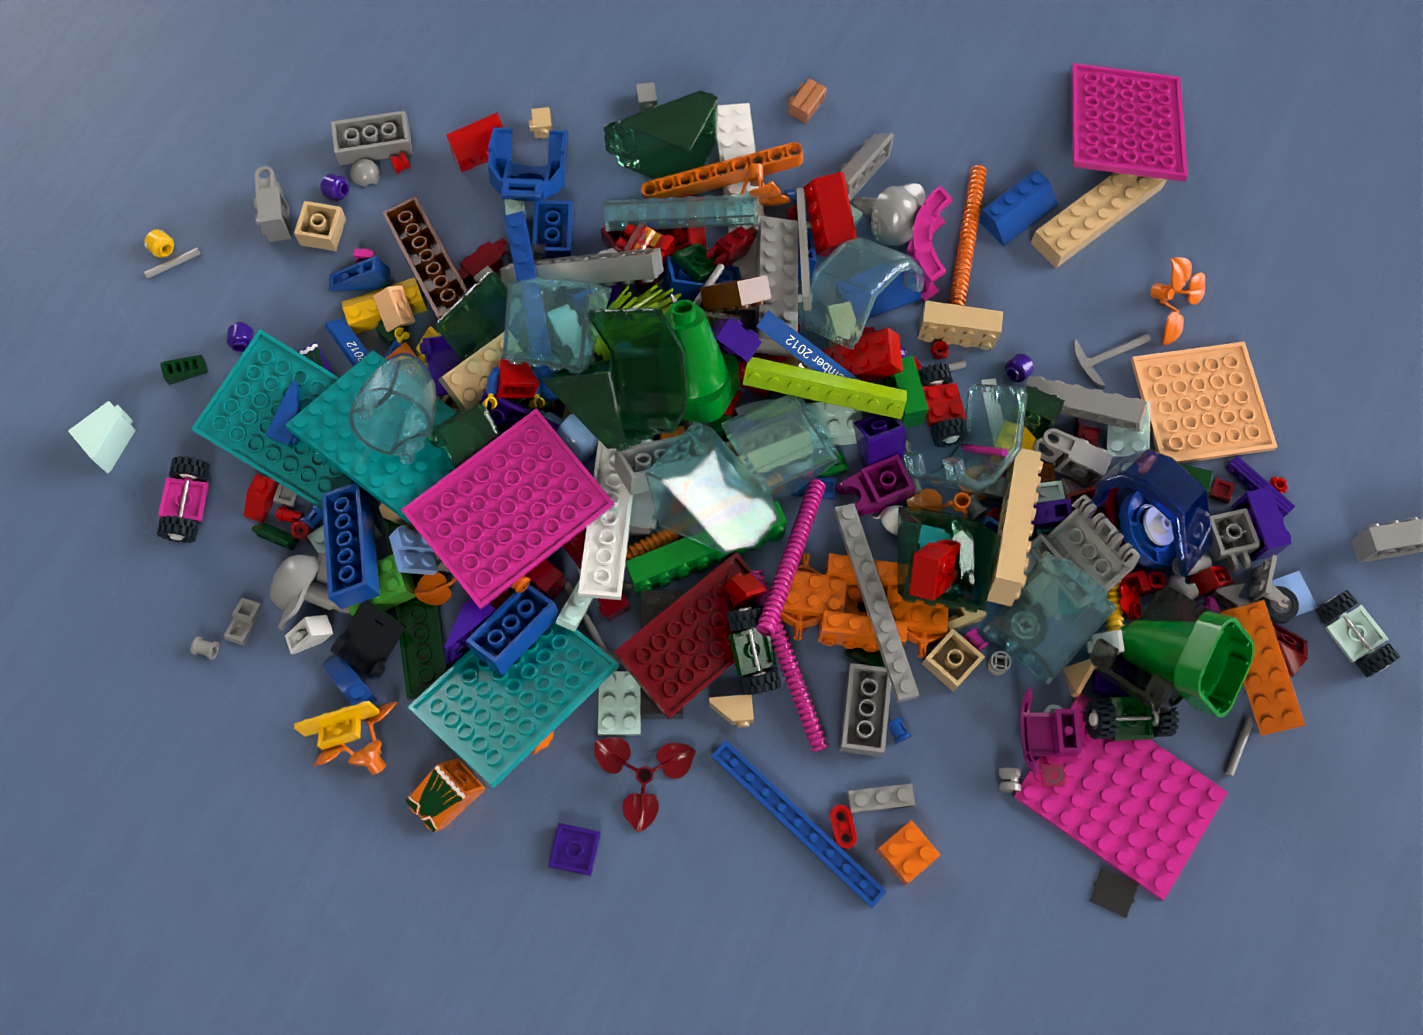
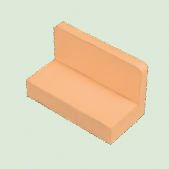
(394, 308)

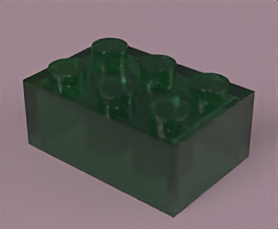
(1041, 411)

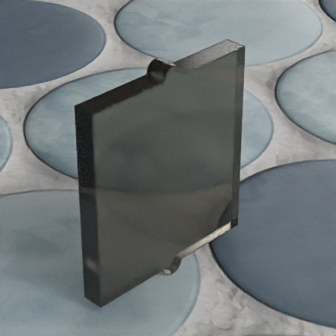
(1113, 892)

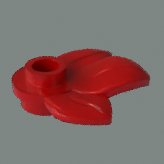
(1129, 601)

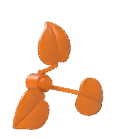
(769, 194)
(1180, 274)
(932, 500)
(435, 591)
(369, 754)

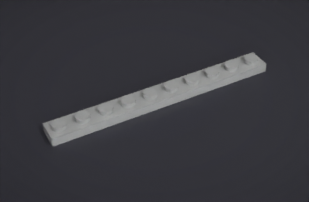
(876, 604)

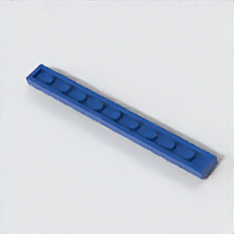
(525, 269)
(799, 824)

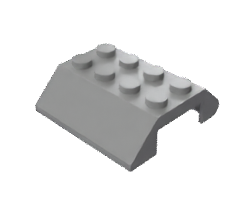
(1089, 544)

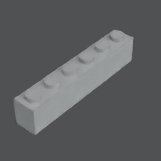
(1095, 404)

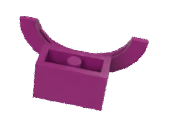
(1048, 733)

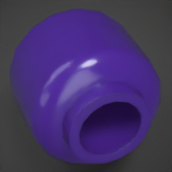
(334, 187)
(239, 336)
(1019, 368)

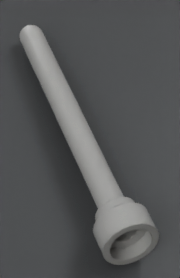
(590, 627)

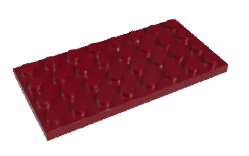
(686, 642)

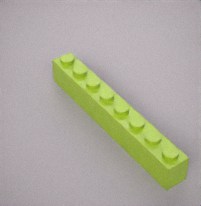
(825, 387)

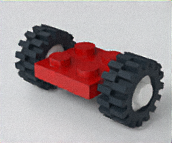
(944, 405)

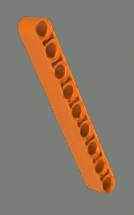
(728, 168)

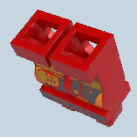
(645, 238)

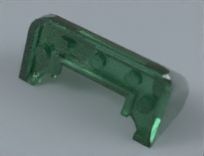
(465, 433)

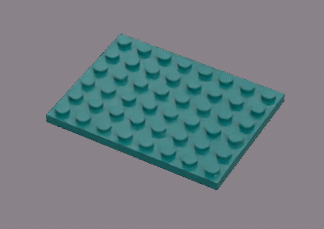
(247, 405)
(327, 430)
(502, 718)

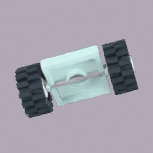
(1357, 634)

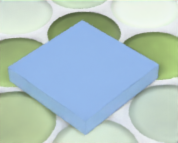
(1298, 586)

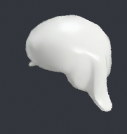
(889, 518)

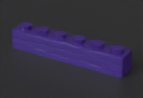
(1254, 481)

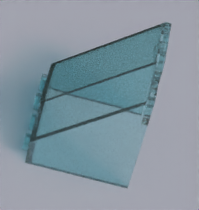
(551, 322)
(781, 445)
(709, 493)
(1051, 618)

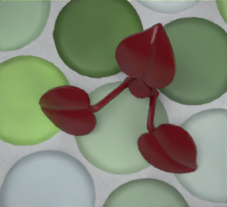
(637, 808)

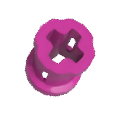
(975, 640)

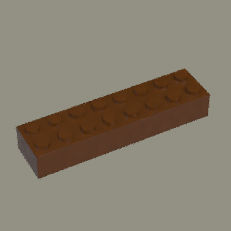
(425, 255)

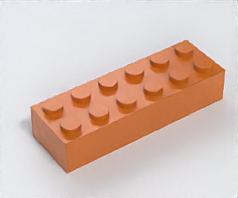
(1268, 678)

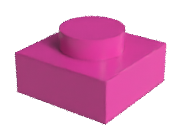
(363, 254)

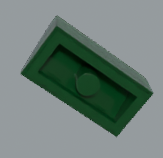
(275, 535)

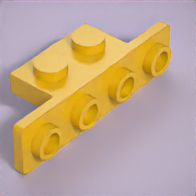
(337, 726)

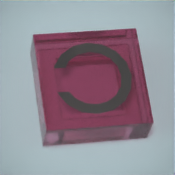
(1053, 775)

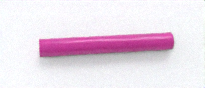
(984, 450)

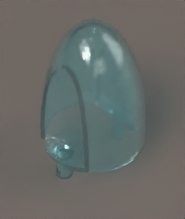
(396, 408)

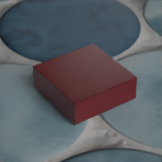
(1221, 490)

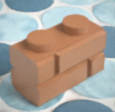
(807, 100)

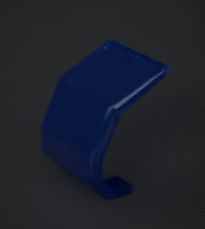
(1172, 493)

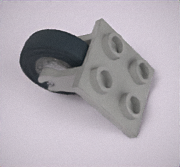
(1280, 601)

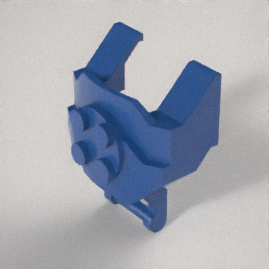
(523, 181)

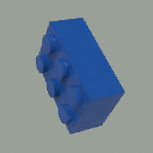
(554, 227)

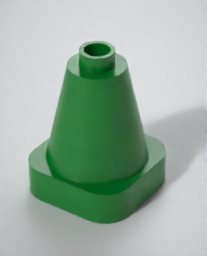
(711, 374)
(1201, 657)

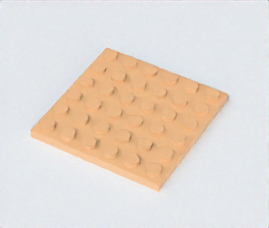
(1204, 403)

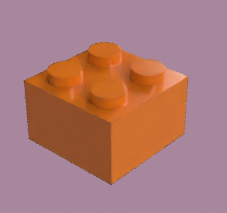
(908, 853)

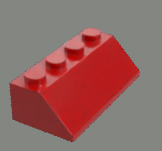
(829, 212)

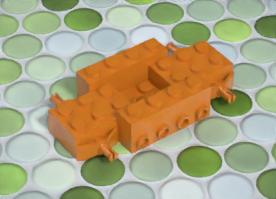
(833, 601)

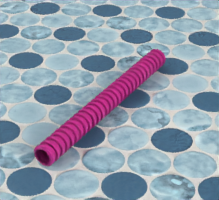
(790, 558)
(793, 677)

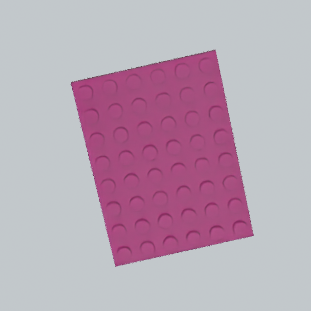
(1128, 122)
(508, 508)
(1127, 805)

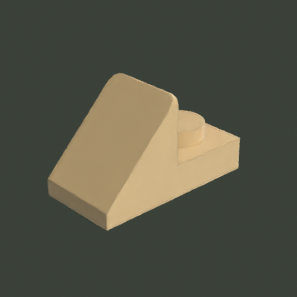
(965, 619)

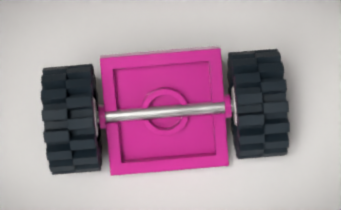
(183, 499)

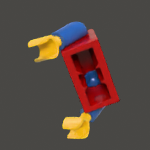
(513, 381)

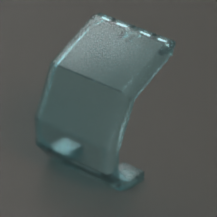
(848, 285)
(993, 420)

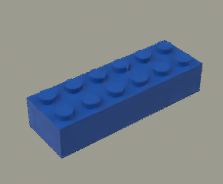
(350, 546)

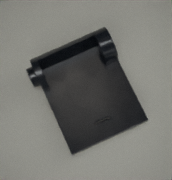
(369, 639)

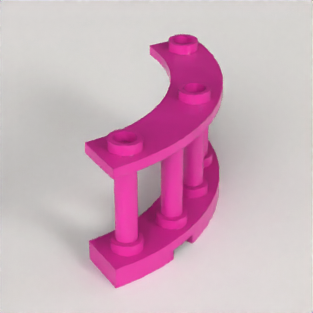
(920, 246)

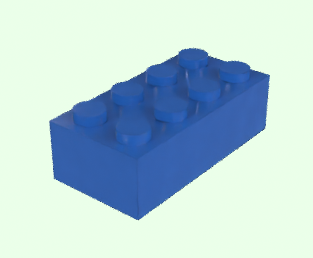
(513, 629)

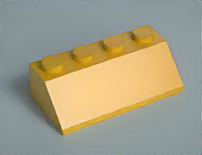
(363, 313)

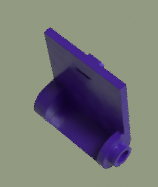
(439, 359)

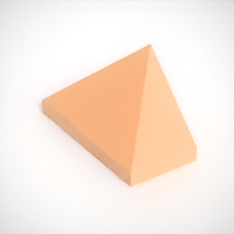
(1077, 676)

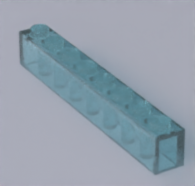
(681, 212)

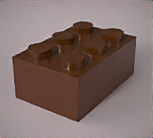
(735, 294)

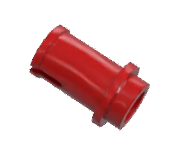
(288, 515)

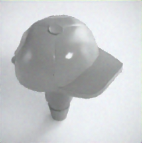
(893, 212)
(294, 584)

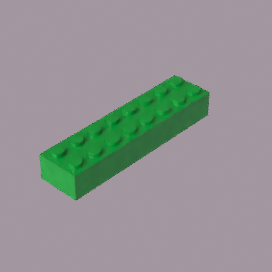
(685, 557)

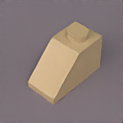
(734, 709)

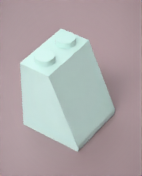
(104, 434)

